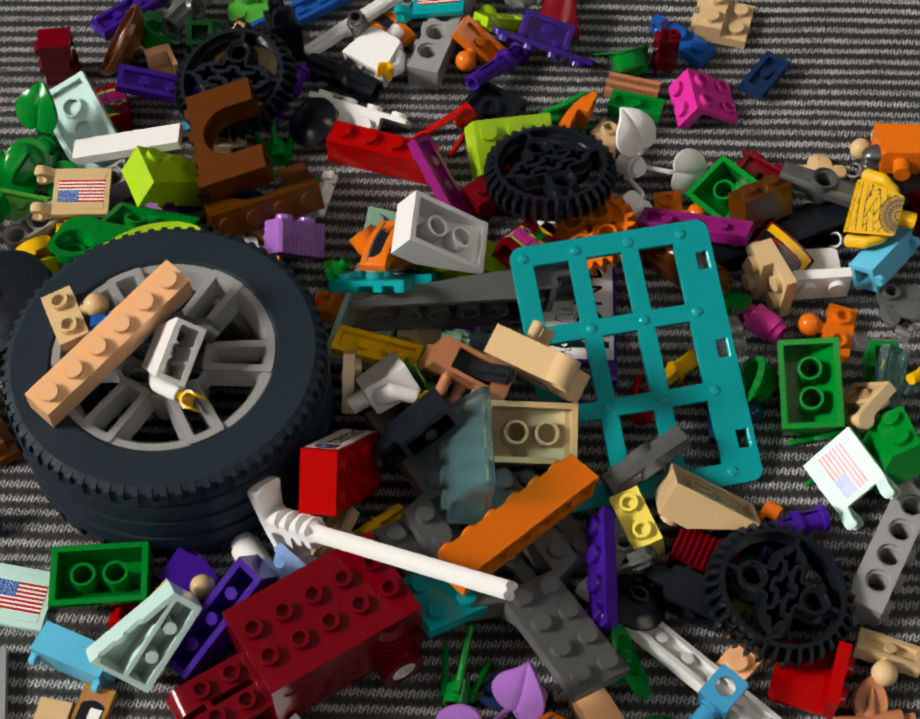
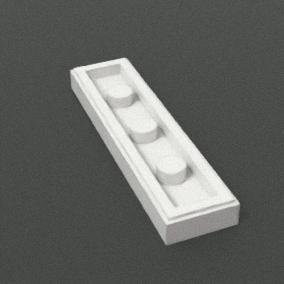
(124, 143)

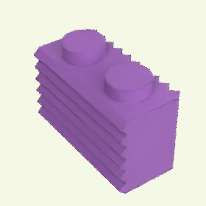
(295, 238)

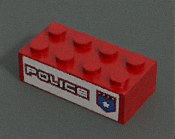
(337, 472)

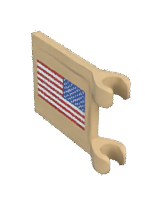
(74, 192)

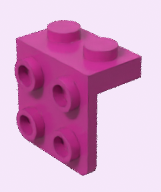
(701, 94)

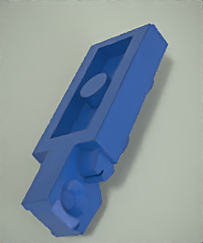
(691, 47)

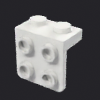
(824, 277)

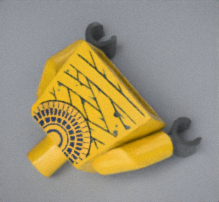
(873, 211)

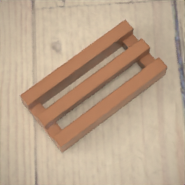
(631, 84)

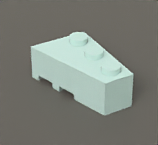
(146, 637)

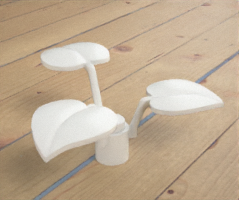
(638, 131)

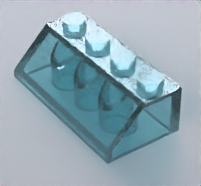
(469, 461)

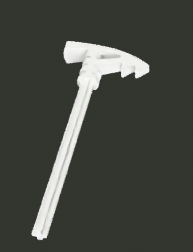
(306, 531)

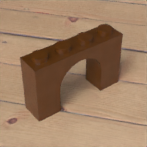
(208, 115)
(297, 196)

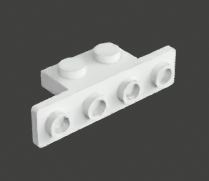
(368, 116)

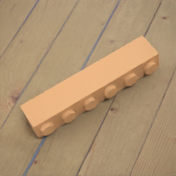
(109, 343)

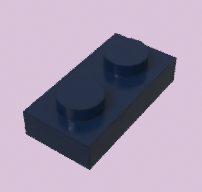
(764, 75)

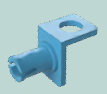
(714, 704)

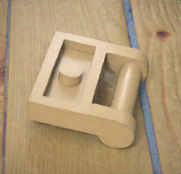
(866, 401)

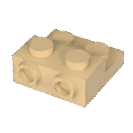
(723, 22)
(769, 276)

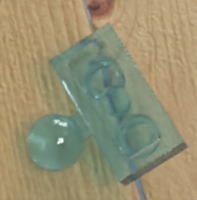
(892, 367)

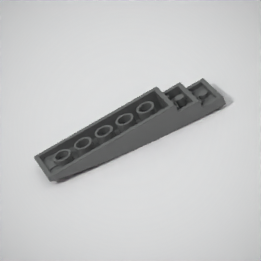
(458, 302)

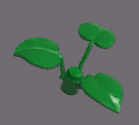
(38, 111)

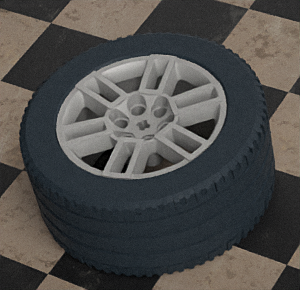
(194, 487)

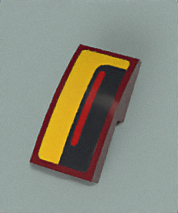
(792, 252)

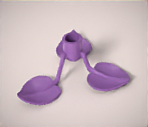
(514, 690)

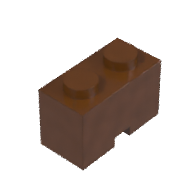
(761, 201)

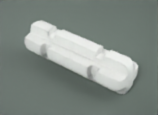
(327, 184)

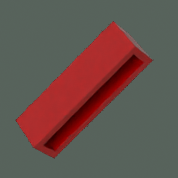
(373, 151)

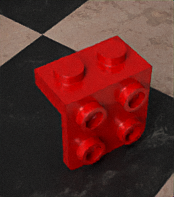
(817, 687)

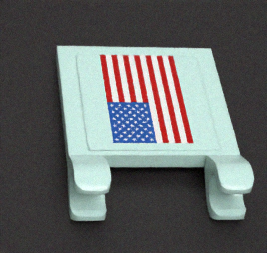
(846, 473)
(23, 597)

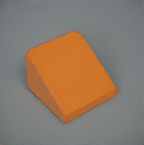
(328, 304)

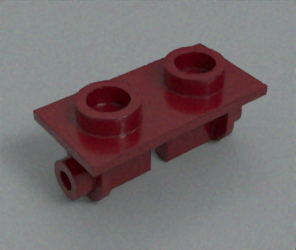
(667, 50)
(755, 164)

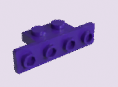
(545, 33)

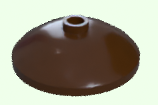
(125, 42)

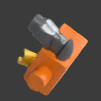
(894, 150)

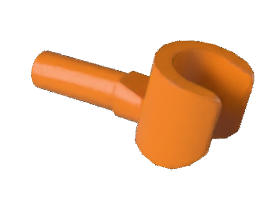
(771, 511)

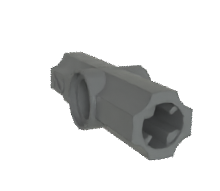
(174, 21)
(818, 184)
(645, 461)

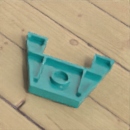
(379, 281)

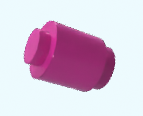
(764, 323)

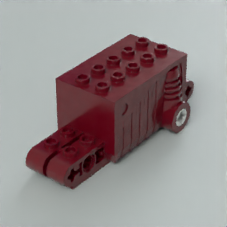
(309, 641)

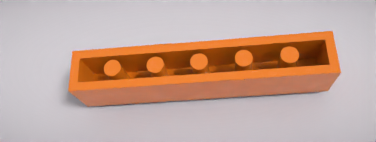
(521, 518)

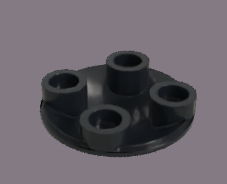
(312, 122)

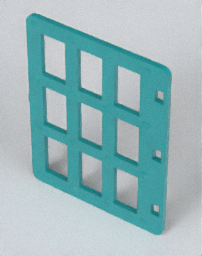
(708, 323)

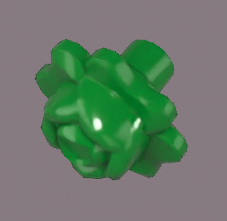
(334, 267)

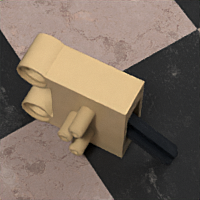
(534, 359)

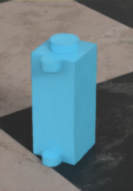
(879, 263)
(67, 653)

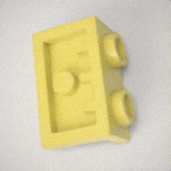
(637, 520)

